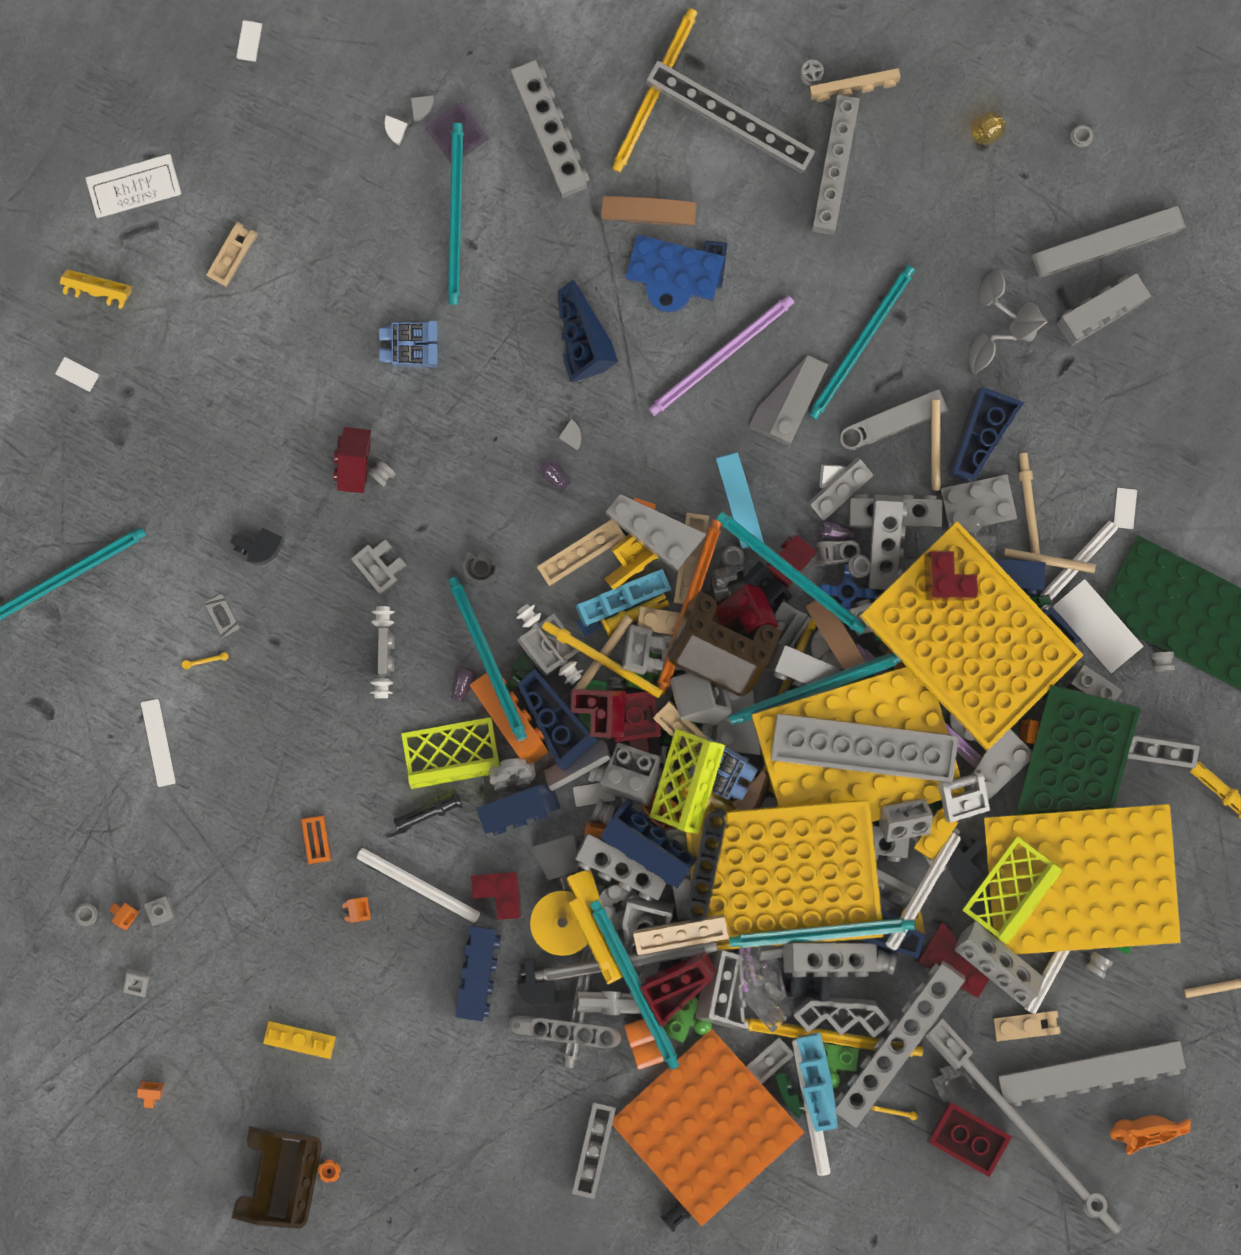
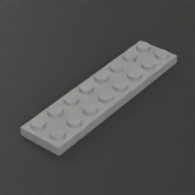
(864, 748)

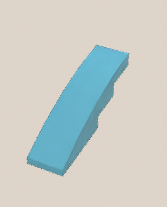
(738, 494)
(623, 597)
(818, 1082)

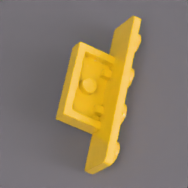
(633, 559)

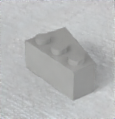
(722, 998)

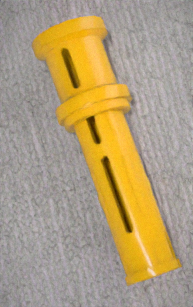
(612, 623)
(1229, 796)

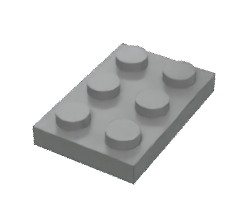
(986, 498)

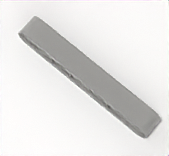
(1108, 241)

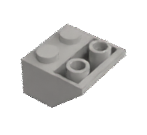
(700, 700)
(631, 774)

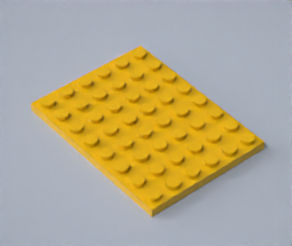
(975, 656)
(882, 700)
(793, 869)
(1112, 884)

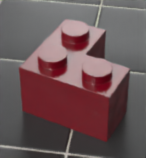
(352, 459)
(797, 554)
(943, 583)
(747, 610)
(606, 710)
(503, 887)

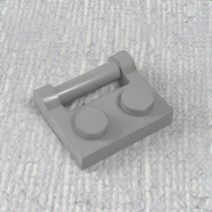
(966, 803)

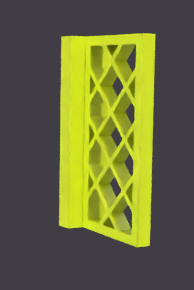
(455, 772)
(699, 785)
(1031, 897)

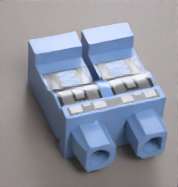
(411, 344)
(729, 772)

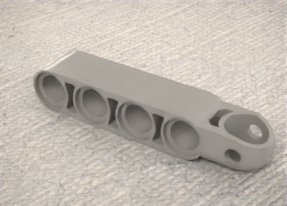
(891, 421)
(530, 1024)

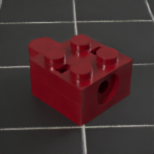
(638, 722)

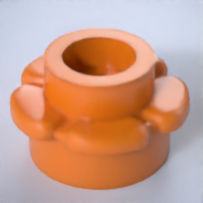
(324, 1175)

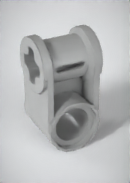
(835, 552)

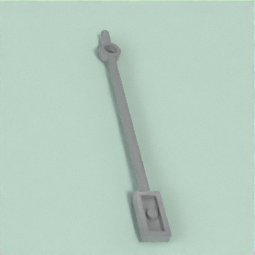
(957, 1054)

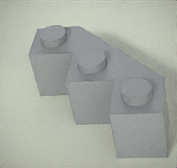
(842, 1014)

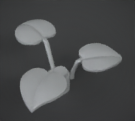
(1023, 327)

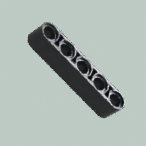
(707, 875)

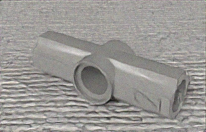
(606, 1002)

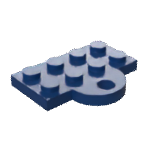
(674, 272)

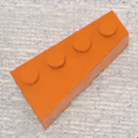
(529, 748)

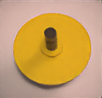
(555, 925)

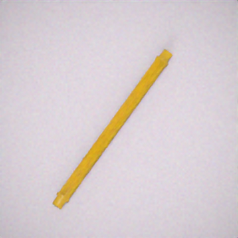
(652, 94)
(827, 1036)

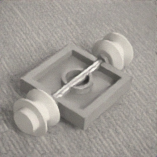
(386, 642)
(544, 648)

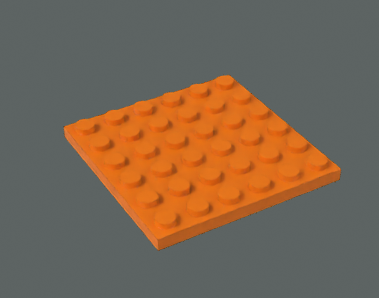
(707, 1127)

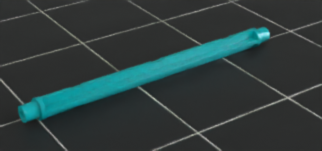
(455, 213)
(864, 338)
(71, 572)
(791, 573)
(487, 659)
(827, 683)
(822, 933)
(634, 983)

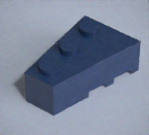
(518, 809)

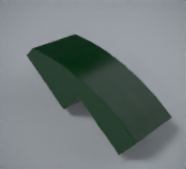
(794, 1103)

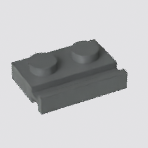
(791, 622)

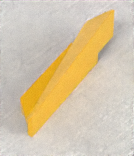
(585, 892)

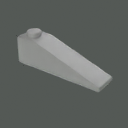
(786, 406)
(642, 915)

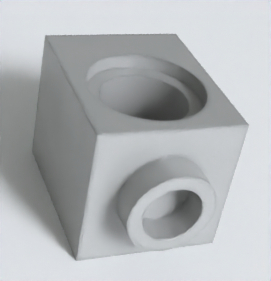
(160, 911)

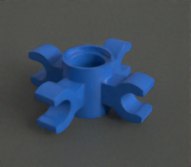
(848, 581)

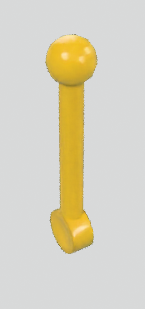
(187, 664)
(912, 1115)

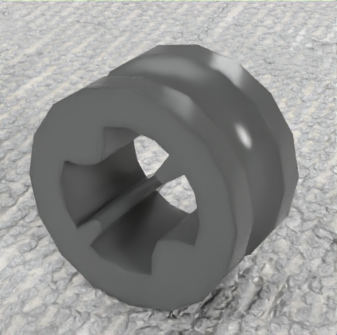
(616, 683)

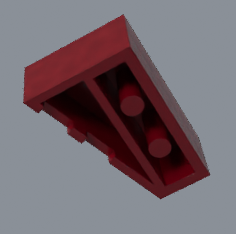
(941, 948)
(676, 985)

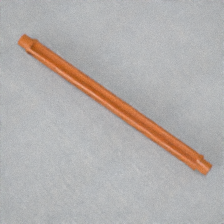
(695, 586)

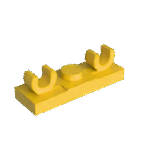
(95, 286)
(299, 1040)

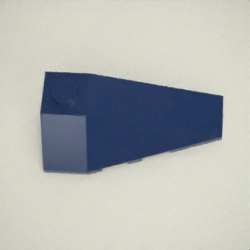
(587, 343)

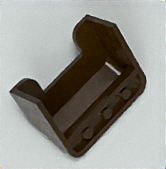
(718, 652)
(283, 1179)

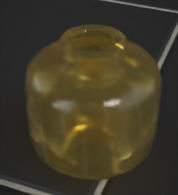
(988, 128)

